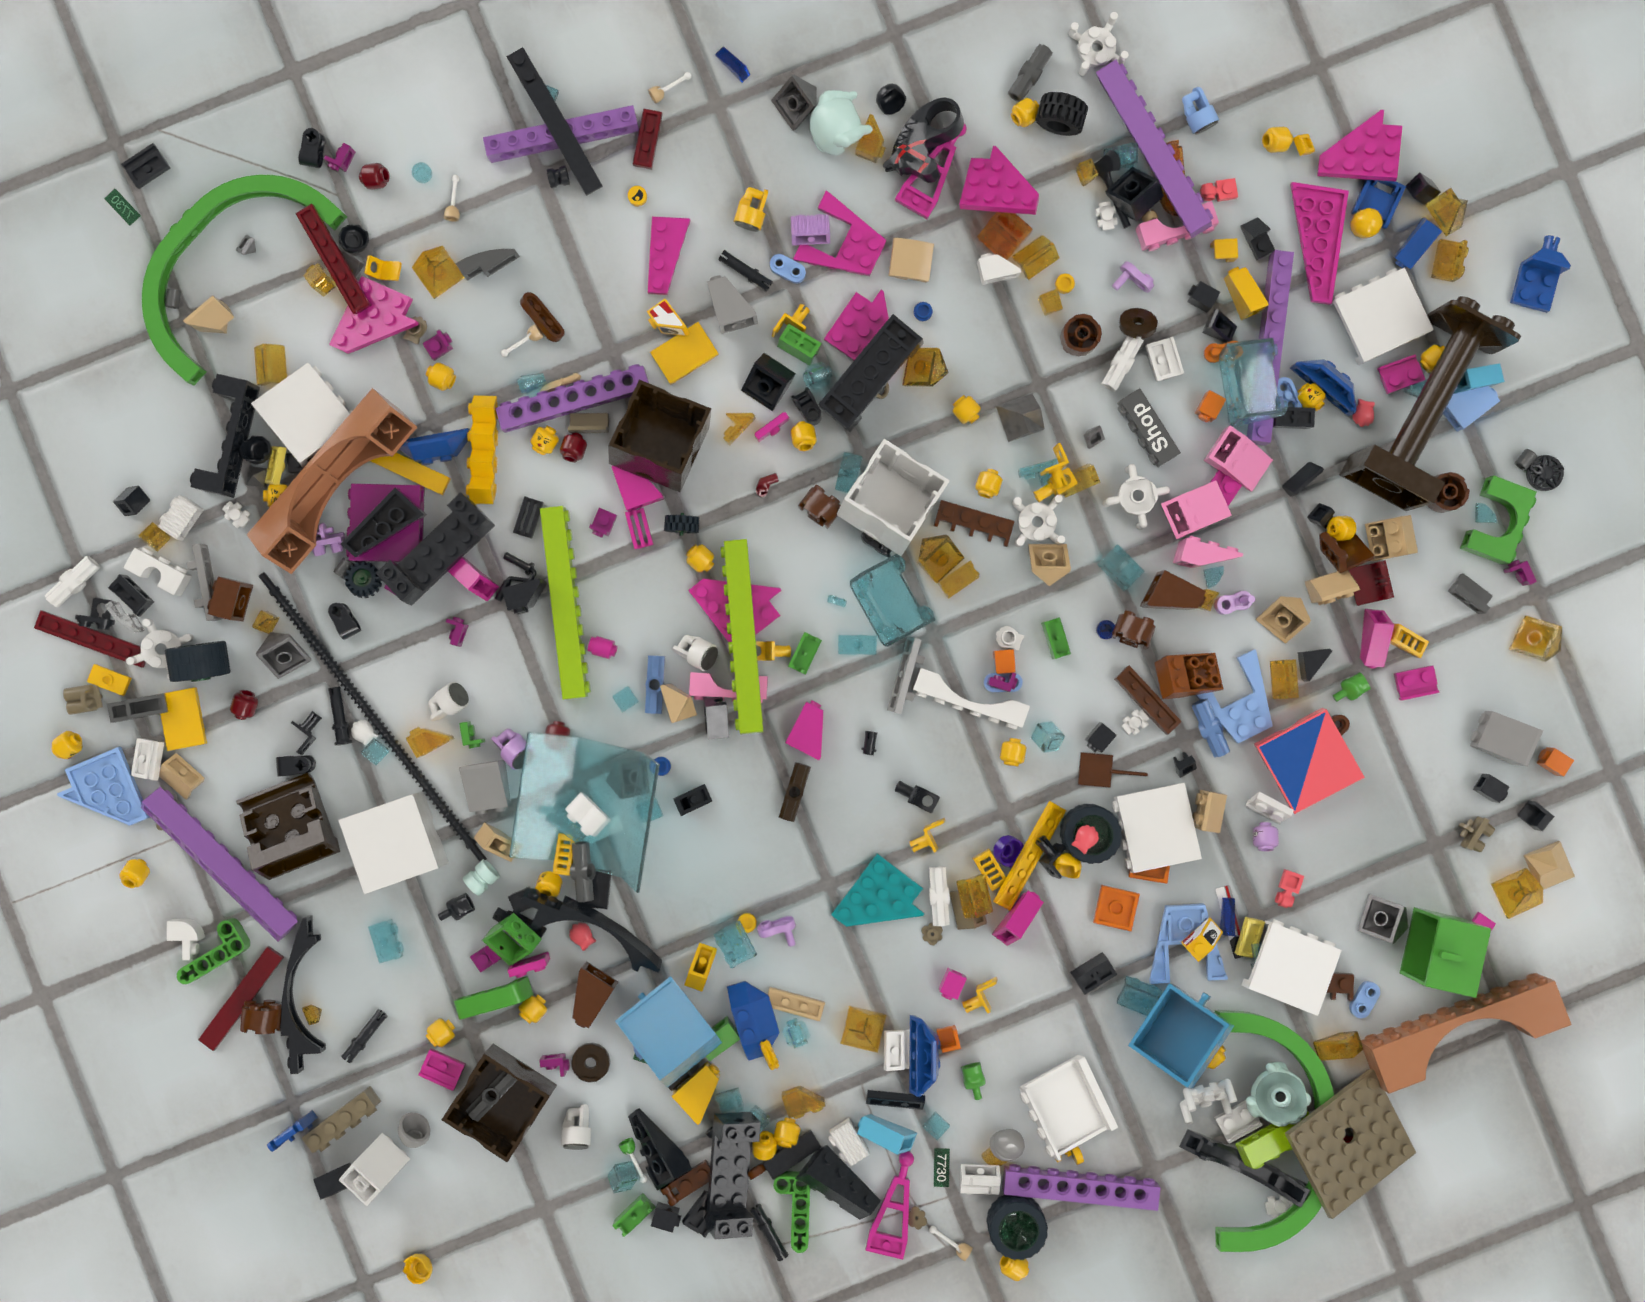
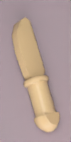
(562, 381)

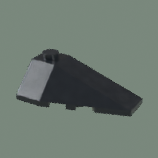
(663, 1156)

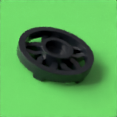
(1545, 473)

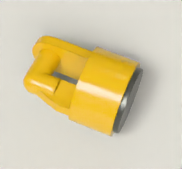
(747, 216)

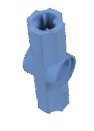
(654, 698)
(1210, 727)

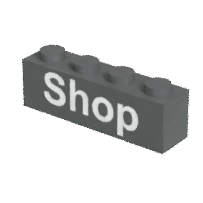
(1148, 428)

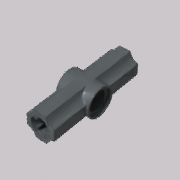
(1030, 73)
(582, 871)
(485, 1102)

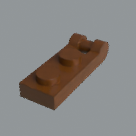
(687, 1183)

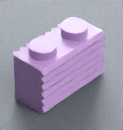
(810, 229)

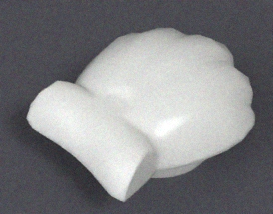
(1009, 638)
(363, 732)

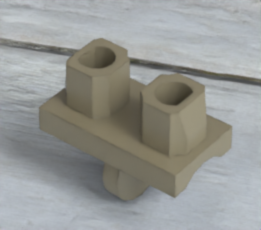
(1473, 831)

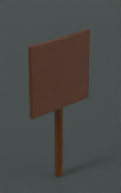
(1097, 770)

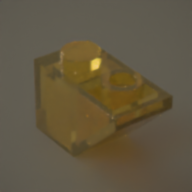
(800, 1101)

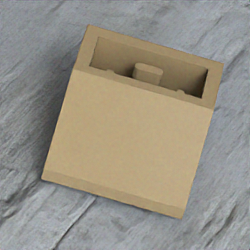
(1391, 537)
(1327, 587)
(1209, 811)

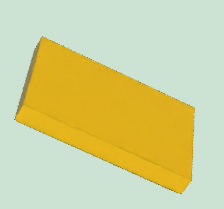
(684, 353)
(183, 721)

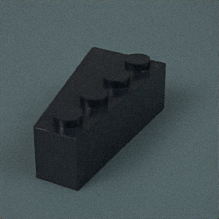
(386, 520)
(838, 1183)

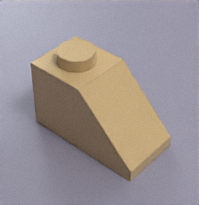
(494, 841)

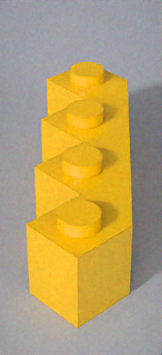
(483, 454)

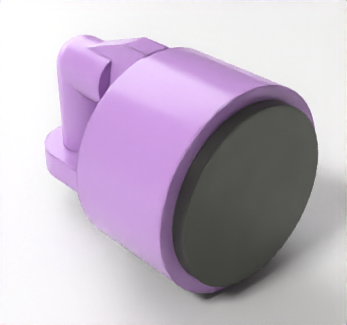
(514, 750)

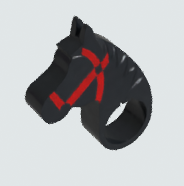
(918, 137)

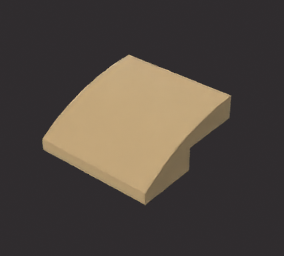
(911, 259)

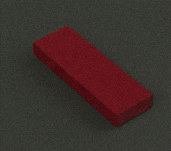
(647, 139)

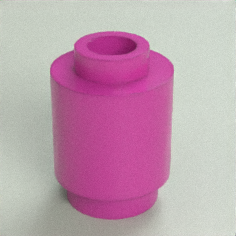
(602, 647)

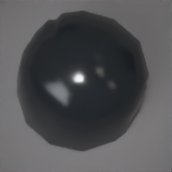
(890, 99)
(353, 238)
(256, 450)

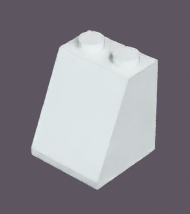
(374, 1169)

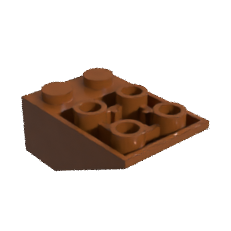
(1188, 675)

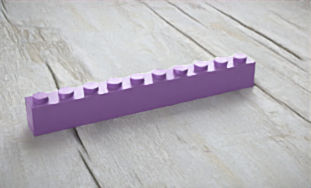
(1154, 149)
(1273, 326)
(219, 863)

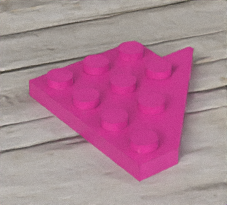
(997, 187)
(375, 323)
(858, 324)

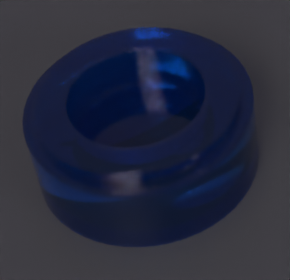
(1105, 629)

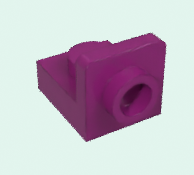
(343, 158)
(438, 345)
(603, 523)
(1523, 572)
(458, 634)
(999, 682)
(553, 1060)

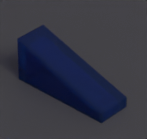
(733, 64)
(1227, 921)

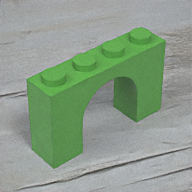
(1518, 502)

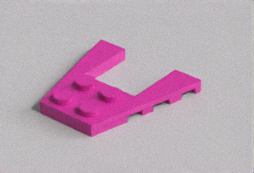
(859, 248)

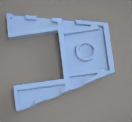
(1249, 714)
(1176, 925)

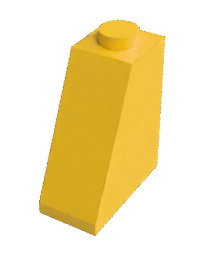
(1245, 293)
(697, 1091)

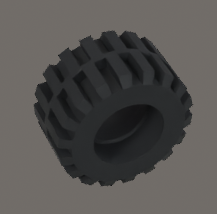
(1061, 113)

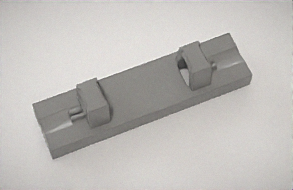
(205, 575)
(904, 674)

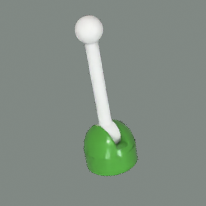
(627, 1147)

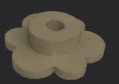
(932, 939)
(917, 1218)

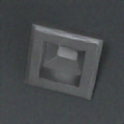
(246, 246)
(1094, 436)
(256, 476)

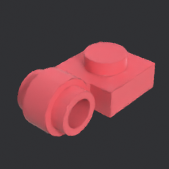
(1224, 190)
(1290, 883)

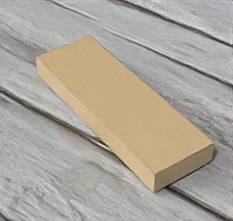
(796, 1004)

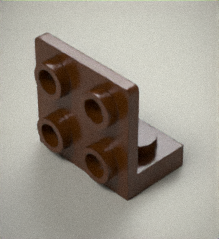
(1344, 554)

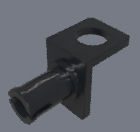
(306, 727)
(916, 795)
(1051, 853)

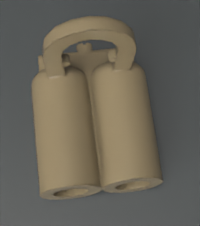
(82, 699)

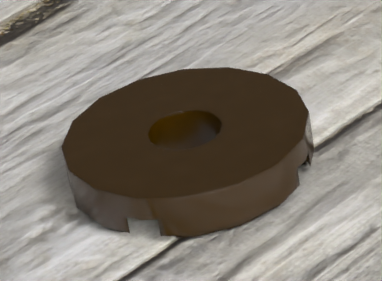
(1138, 315)
(594, 1051)

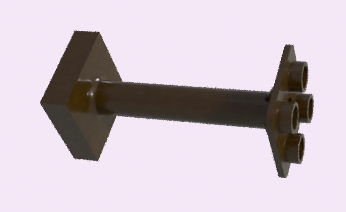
(1394, 473)

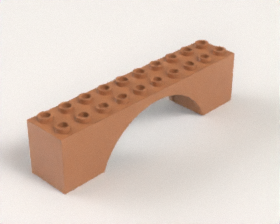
(291, 523)
(1403, 1052)

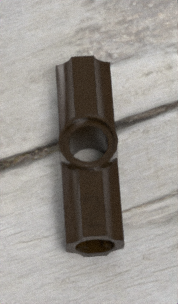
(791, 804)

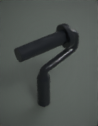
(521, 564)

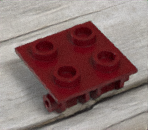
(1373, 583)

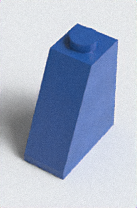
(1417, 243)

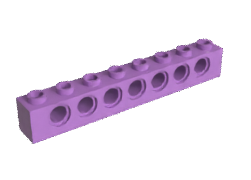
(539, 139)
(565, 407)
(1147, 1200)

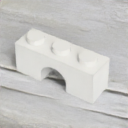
(173, 578)

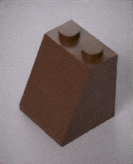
(1172, 592)
(591, 994)

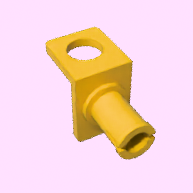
(795, 320)
(1056, 470)
(1050, 488)
(770, 650)
(927, 839)
(980, 999)

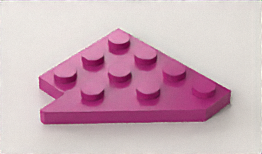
(1365, 153)
(712, 600)

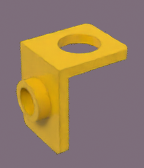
(385, 269)

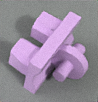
(325, 538)

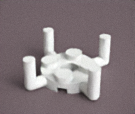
(1100, 36)
(1126, 500)
(1048, 518)
(150, 642)
(1205, 1096)

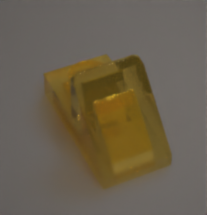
(741, 422)

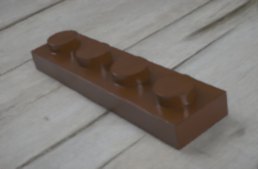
(1147, 700)

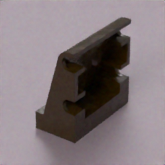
(286, 827)

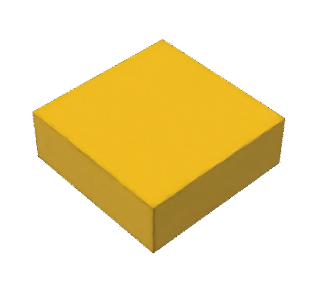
(1304, 144)

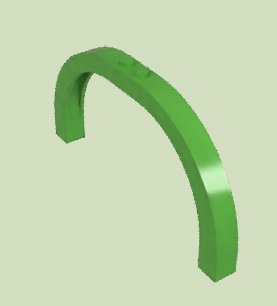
(184, 233)
(1295, 1218)

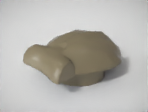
(415, 333)

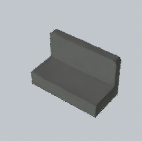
(1471, 594)

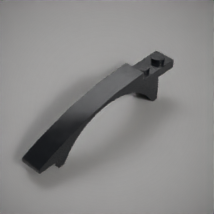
(554, 121)
(553, 910)
(300, 1039)
(1268, 1175)

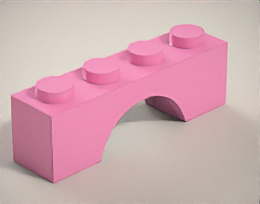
(1154, 233)
(703, 685)

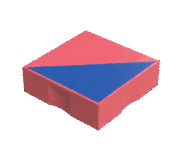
(1309, 760)

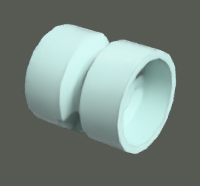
(483, 875)

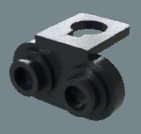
(103, 622)

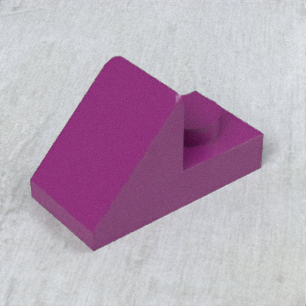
(485, 958)

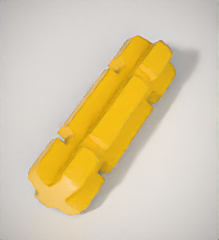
(769, 1055)

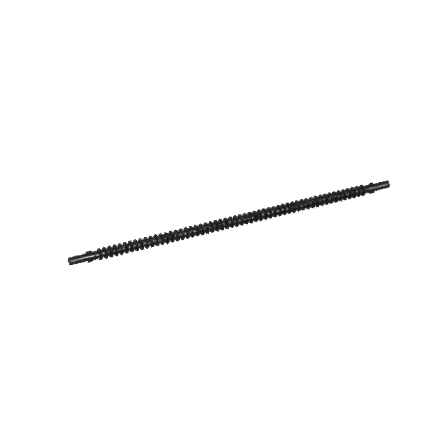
(275, 592)

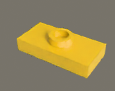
(109, 679)

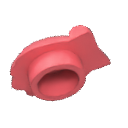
(1364, 413)
(1085, 838)
(581, 935)

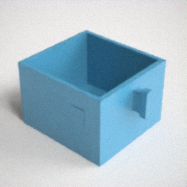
(668, 1031)
(1181, 1035)

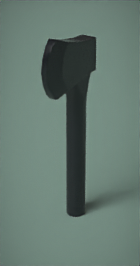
(1104, 167)

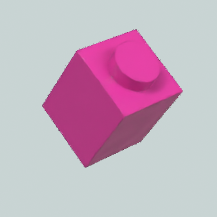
(952, 984)

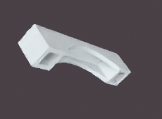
(1009, 711)

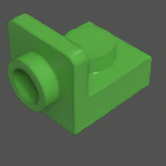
(467, 733)

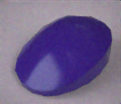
(1007, 850)

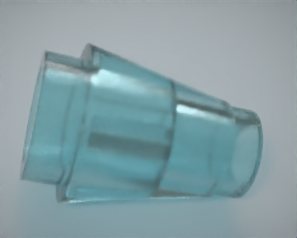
(528, 383)

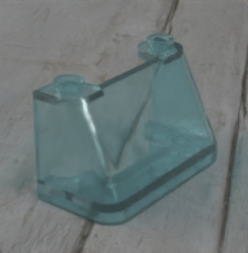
(1250, 381)
(889, 601)

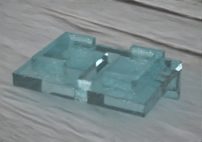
(1113, 561)

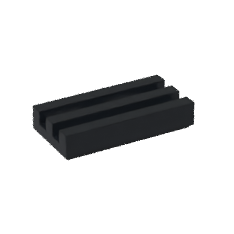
(526, 522)

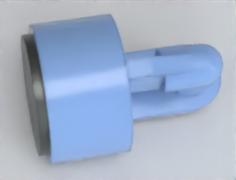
(1204, 118)

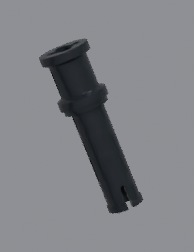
(340, 725)

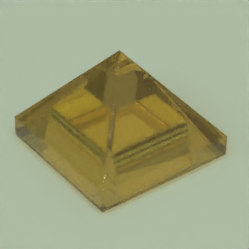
(312, 1014)

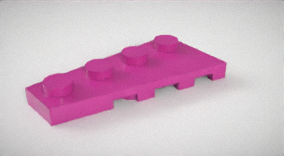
(665, 248)

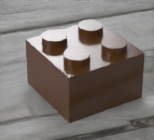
(229, 599)

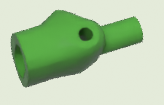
(1352, 687)
(973, 1078)

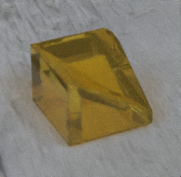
(1086, 171)
(1050, 302)
(154, 537)
(1210, 596)
(265, 622)
(990, 1159)

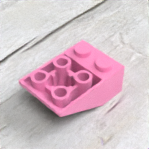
(1238, 458)
(1196, 509)
(1194, 553)

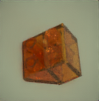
(1005, 234)

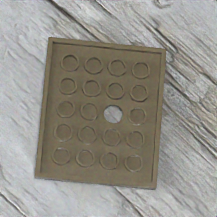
(1348, 1170)

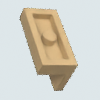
(180, 775)

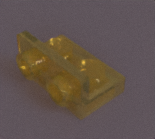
(1449, 260)
(974, 896)

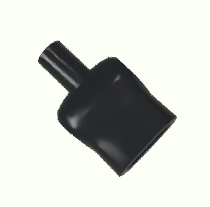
(458, 907)

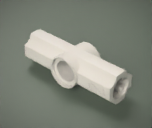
(1122, 363)
(72, 581)
(939, 896)

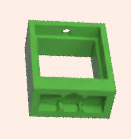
(511, 951)

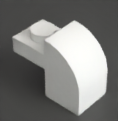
(189, 933)

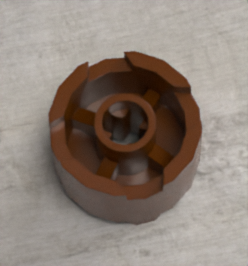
(1090, 329)
(1457, 493)
(820, 507)
(1134, 630)
(261, 1017)

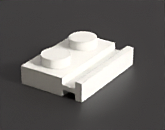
(1164, 359)
(147, 759)
(1269, 808)
(896, 1049)
(1238, 1123)

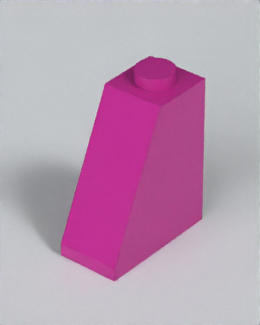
(635, 490)
(473, 579)
(1375, 638)
(807, 731)
(1018, 919)

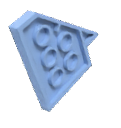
(106, 787)

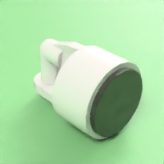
(701, 653)
(450, 699)
(576, 1136)

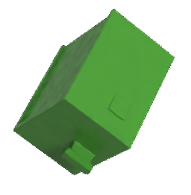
(1445, 952)

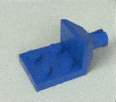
(1539, 276)

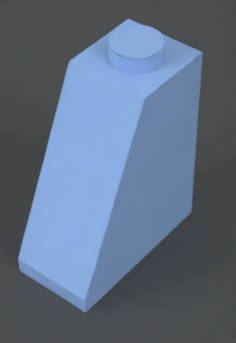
(1469, 406)

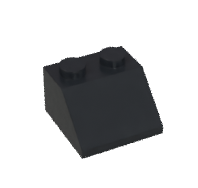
(1135, 193)
(768, 381)
(523, 595)

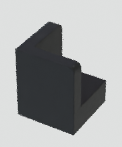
(1422, 188)
(131, 501)
(1535, 815)

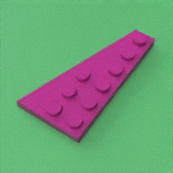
(1320, 227)

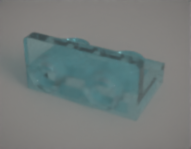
(565, 825)
(386, 941)
(734, 944)
(1138, 996)

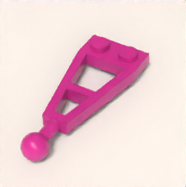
(915, 199)
(886, 1243)

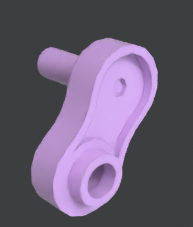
(1129, 271)
(1238, 601)
(785, 924)

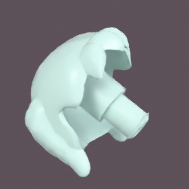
(836, 122)
(1278, 1096)

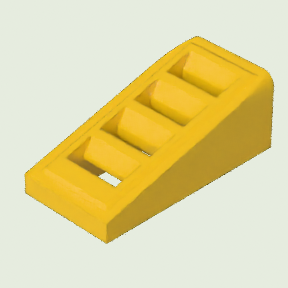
(1397, 635)
(560, 854)
(980, 857)

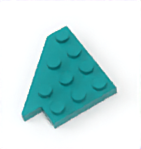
(879, 896)

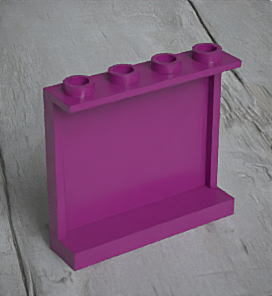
(363, 501)

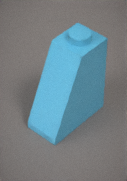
(1480, 377)
(886, 1134)

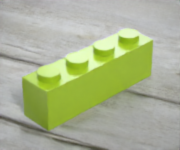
(1264, 1145)

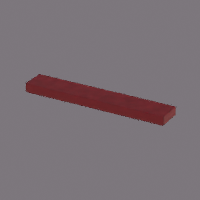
(333, 259)
(87, 637)
(245, 991)

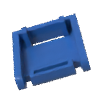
(1378, 199)
(299, 1125)

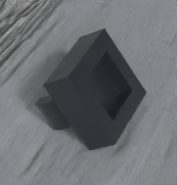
(1321, 515)
(1185, 766)

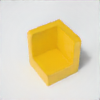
(1225, 249)

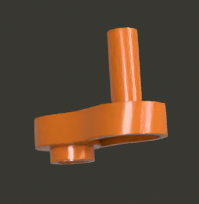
(1213, 351)

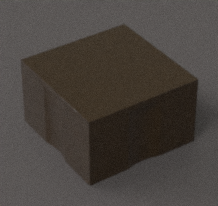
(659, 436)
(512, 1115)

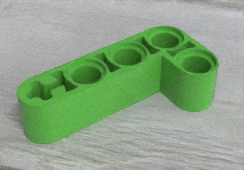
(212, 957)
(494, 998)
(798, 1192)

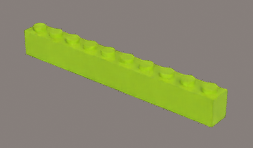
(564, 602)
(743, 637)

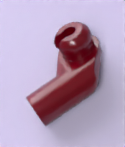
(764, 483)

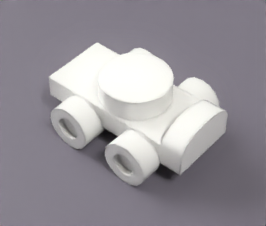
(1106, 213)
(233, 512)
(1131, 724)
(1279, 1206)

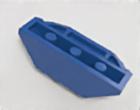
(1336, 385)
(435, 446)
(752, 1017)
(924, 1056)

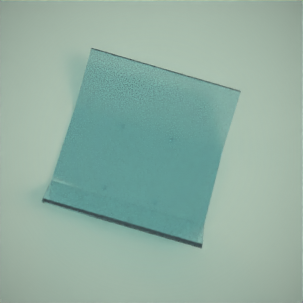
(612, 776)

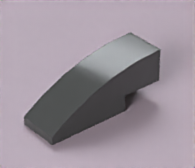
(486, 261)
(137, 708)

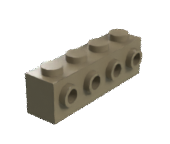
(346, 1116)

